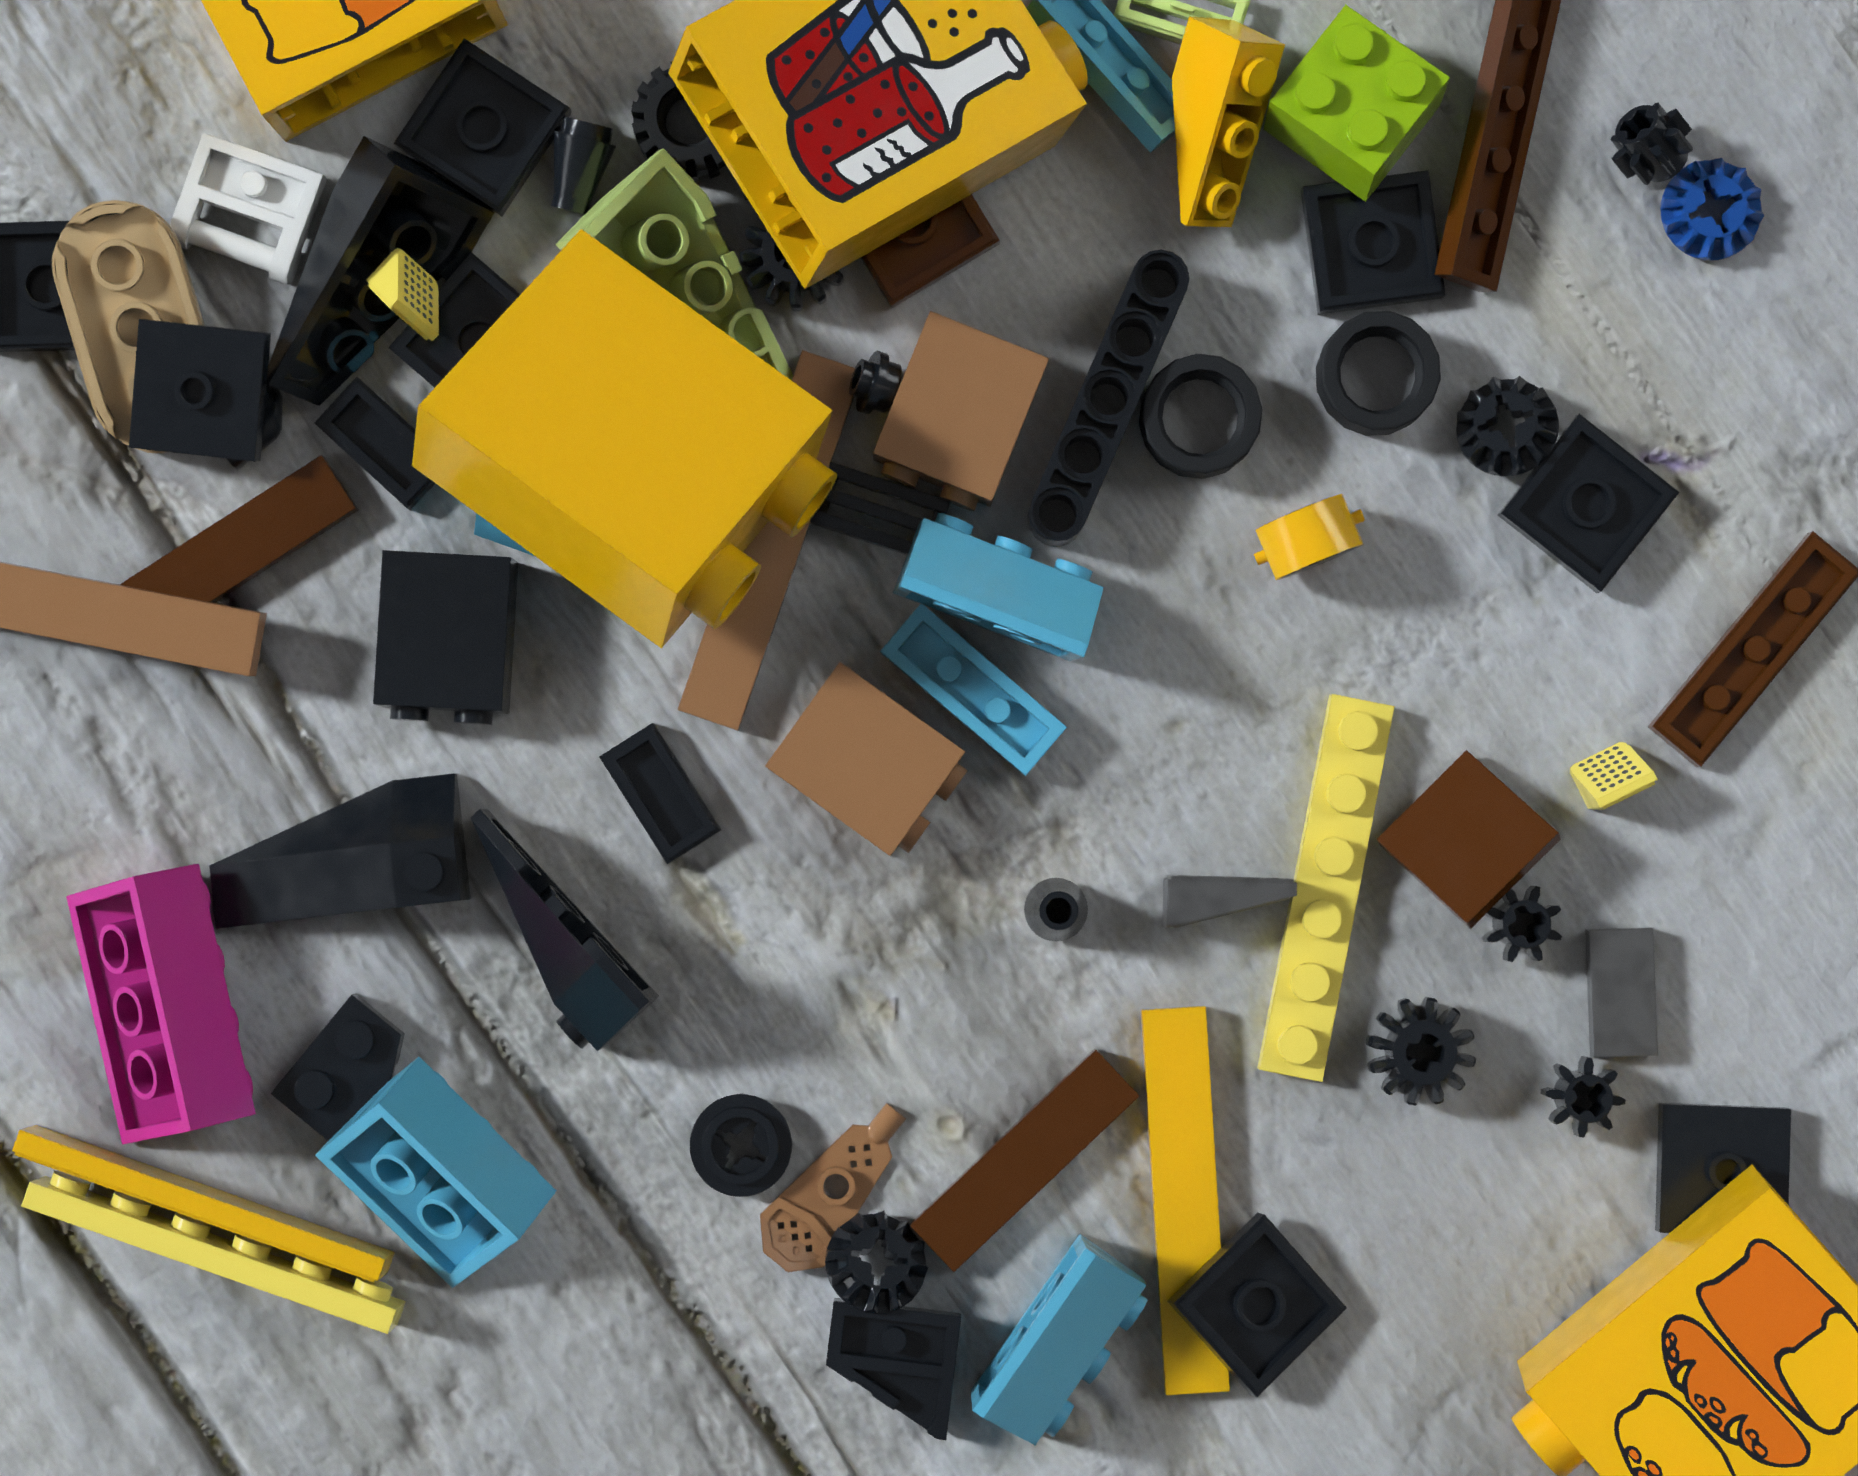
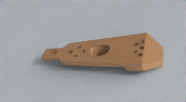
(813, 1208)

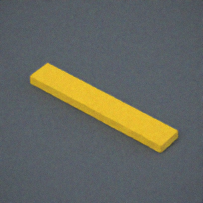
(1182, 1183)
(203, 1202)

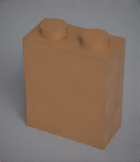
(959, 412)
(868, 761)

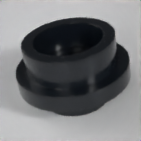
(875, 383)

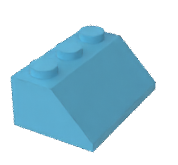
(1000, 587)
(437, 1173)
(1058, 1342)

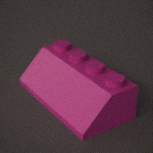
(161, 1004)

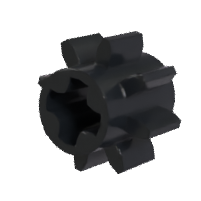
(1651, 143)
(1537, 931)
(1600, 1096)

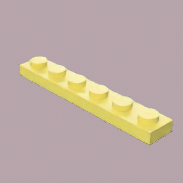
(1327, 887)
(191, 1243)

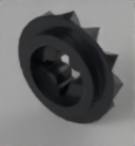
(1533, 437)
(711, 1152)
(854, 1278)

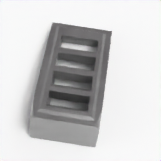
(1203, 898)

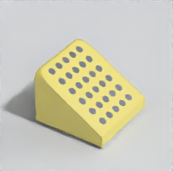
(408, 292)
(1611, 776)

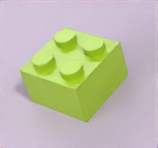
(1355, 102)

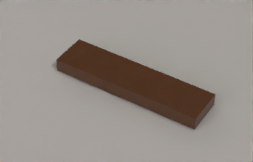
(252, 536)
(1754, 649)
(1024, 1160)

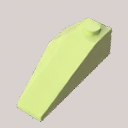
(669, 233)

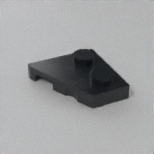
(342, 1067)
(899, 1358)

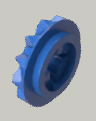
(1702, 236)

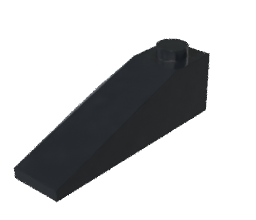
(374, 208)
(364, 855)
(576, 961)

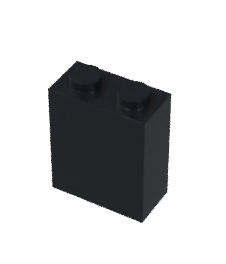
(445, 635)

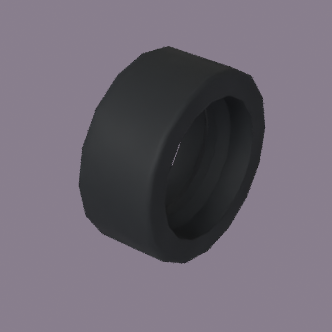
(1410, 337)
(1203, 368)

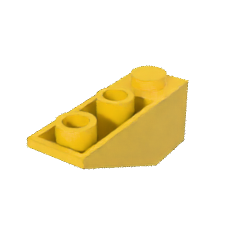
(1219, 108)

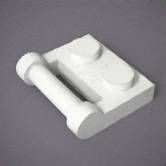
(253, 188)

